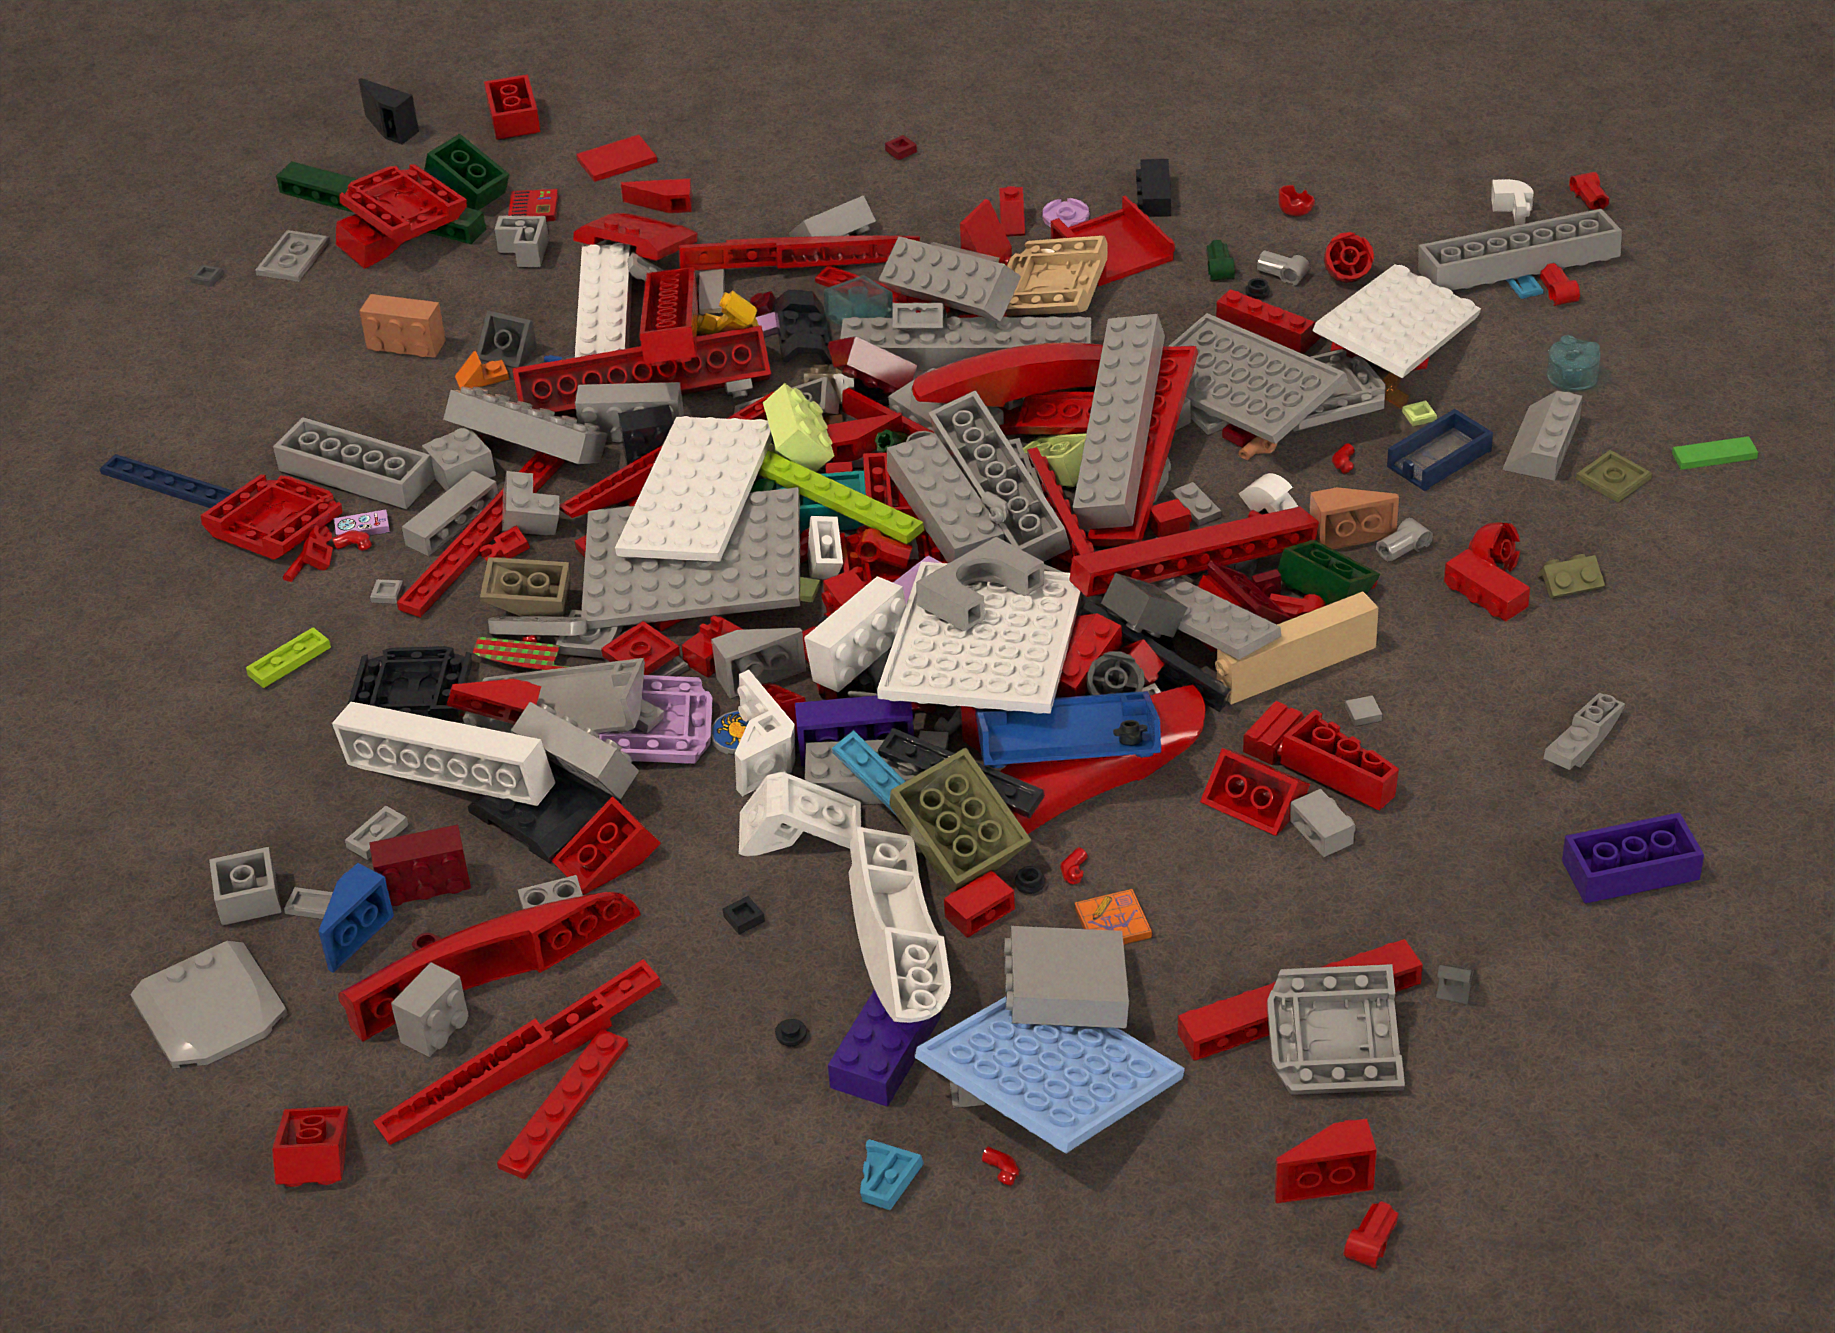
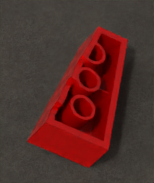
(1339, 761)

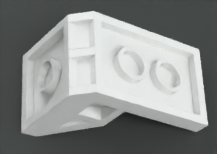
(767, 740)
(799, 806)

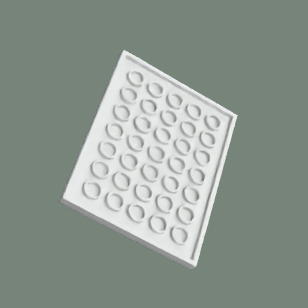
(998, 664)

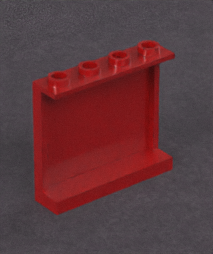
(1131, 239)

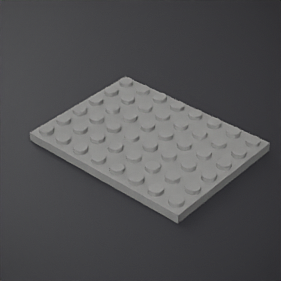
(754, 573)

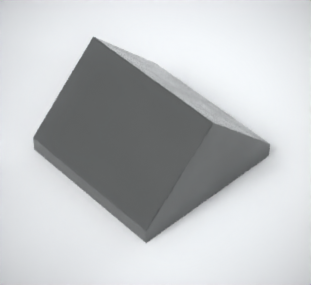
(506, 339)

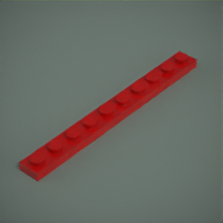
(467, 544)

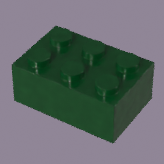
(467, 171)

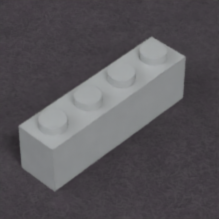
(449, 513)

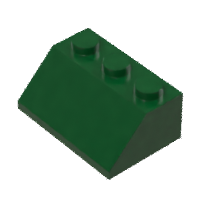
(1324, 572)

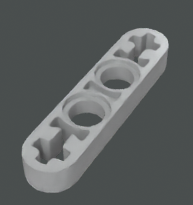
(537, 625)

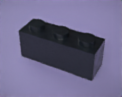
(1154, 187)

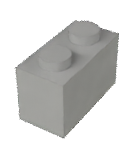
(1322, 822)

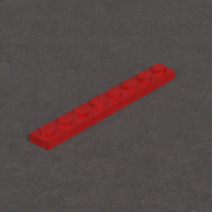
(1061, 507)

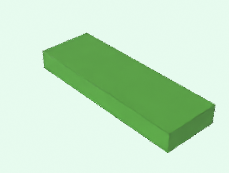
(1715, 453)

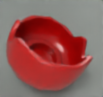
(1295, 203)

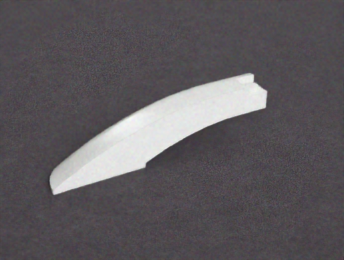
(894, 926)

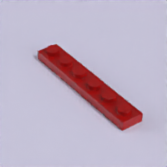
(562, 1104)

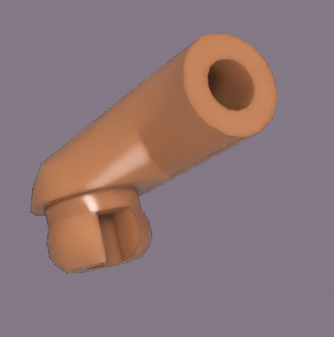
(1256, 446)

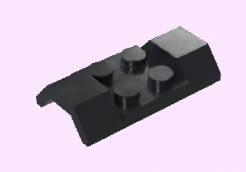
(801, 325)

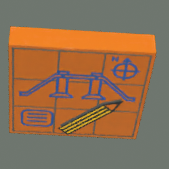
(1117, 913)

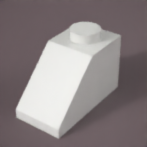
(824, 547)

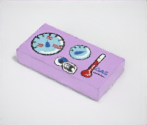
(370, 522)

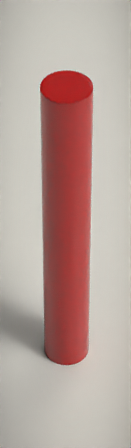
(297, 565)

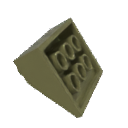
(958, 820)

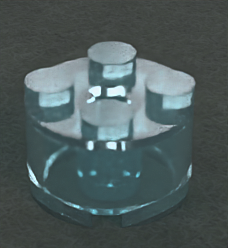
(1573, 364)

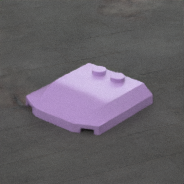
(685, 725)

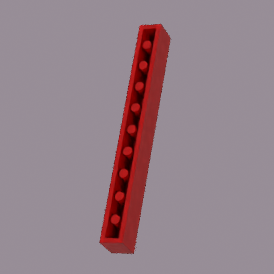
(1193, 550)

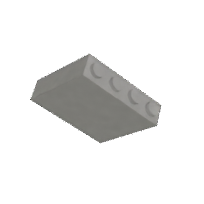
(1066, 977)

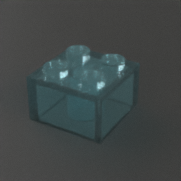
(859, 299)

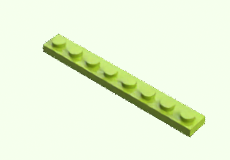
(841, 498)

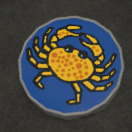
(728, 731)

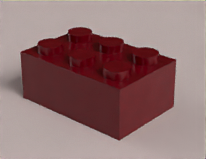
(422, 864)

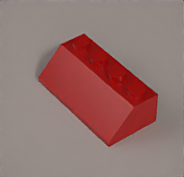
(1267, 321)

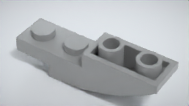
(1586, 733)

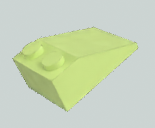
(1063, 455)

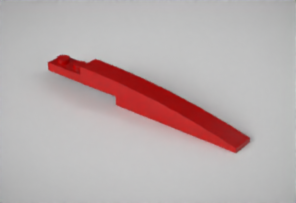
(789, 252)
(631, 479)
(518, 1054)

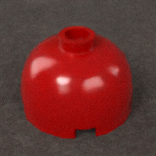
(1348, 257)
(1496, 543)

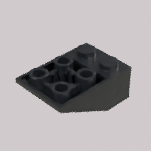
(389, 111)

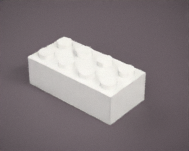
(855, 634)

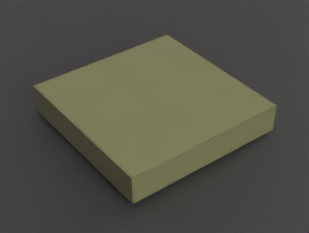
(1613, 476)

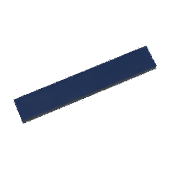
(164, 481)

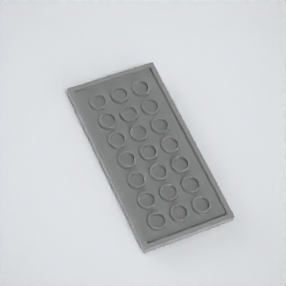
(1254, 379)

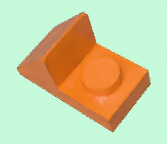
(477, 375)

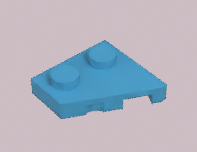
(887, 1173)

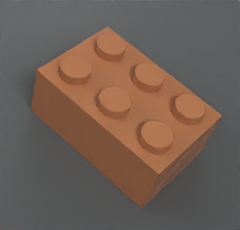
(402, 325)

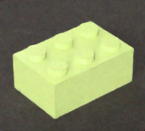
(798, 428)

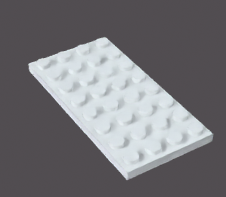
(1397, 320)
(696, 489)

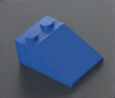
(354, 914)

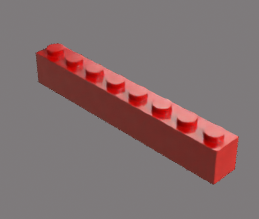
(1245, 1016)

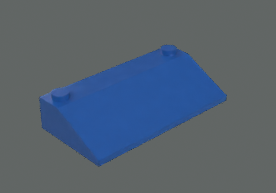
(1073, 730)

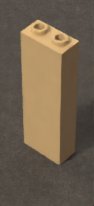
(1304, 647)

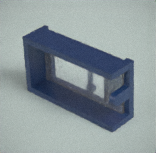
(1439, 449)

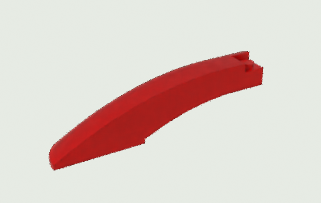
(1012, 373)
(1076, 780)
(490, 951)

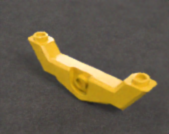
(736, 315)

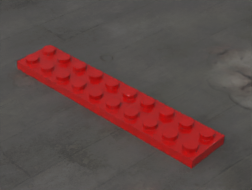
(1172, 385)

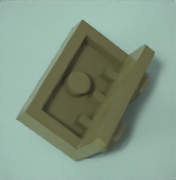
(1571, 576)

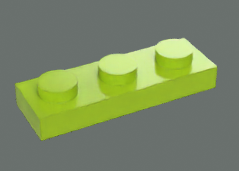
(288, 657)

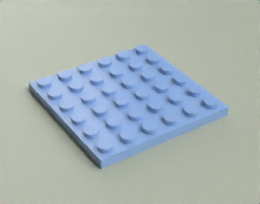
(1050, 1077)

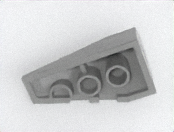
(818, 390)

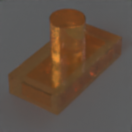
(1393, 394)

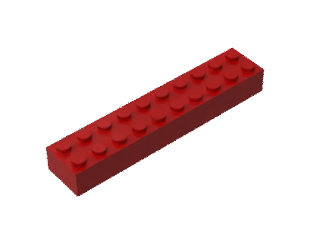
(669, 316)
(718, 360)

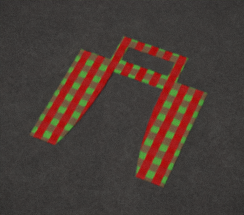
(517, 653)

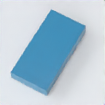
(1528, 284)

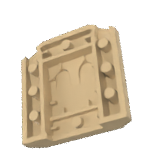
(1057, 275)

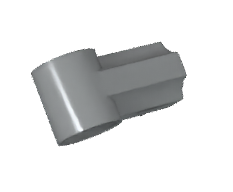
(1288, 269)
(1408, 536)

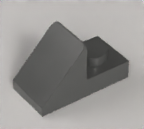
(1454, 982)

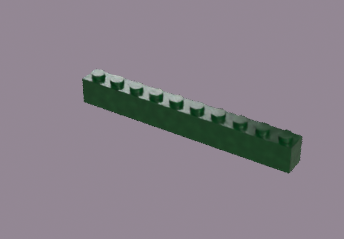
(326, 186)

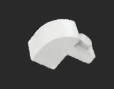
(1512, 196)
(1268, 493)

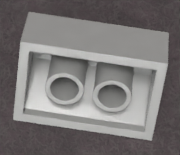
(838, 221)

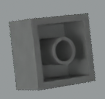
(1143, 606)

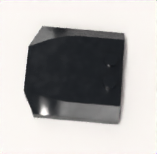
(412, 680)
(552, 822)

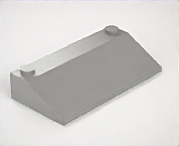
(593, 695)

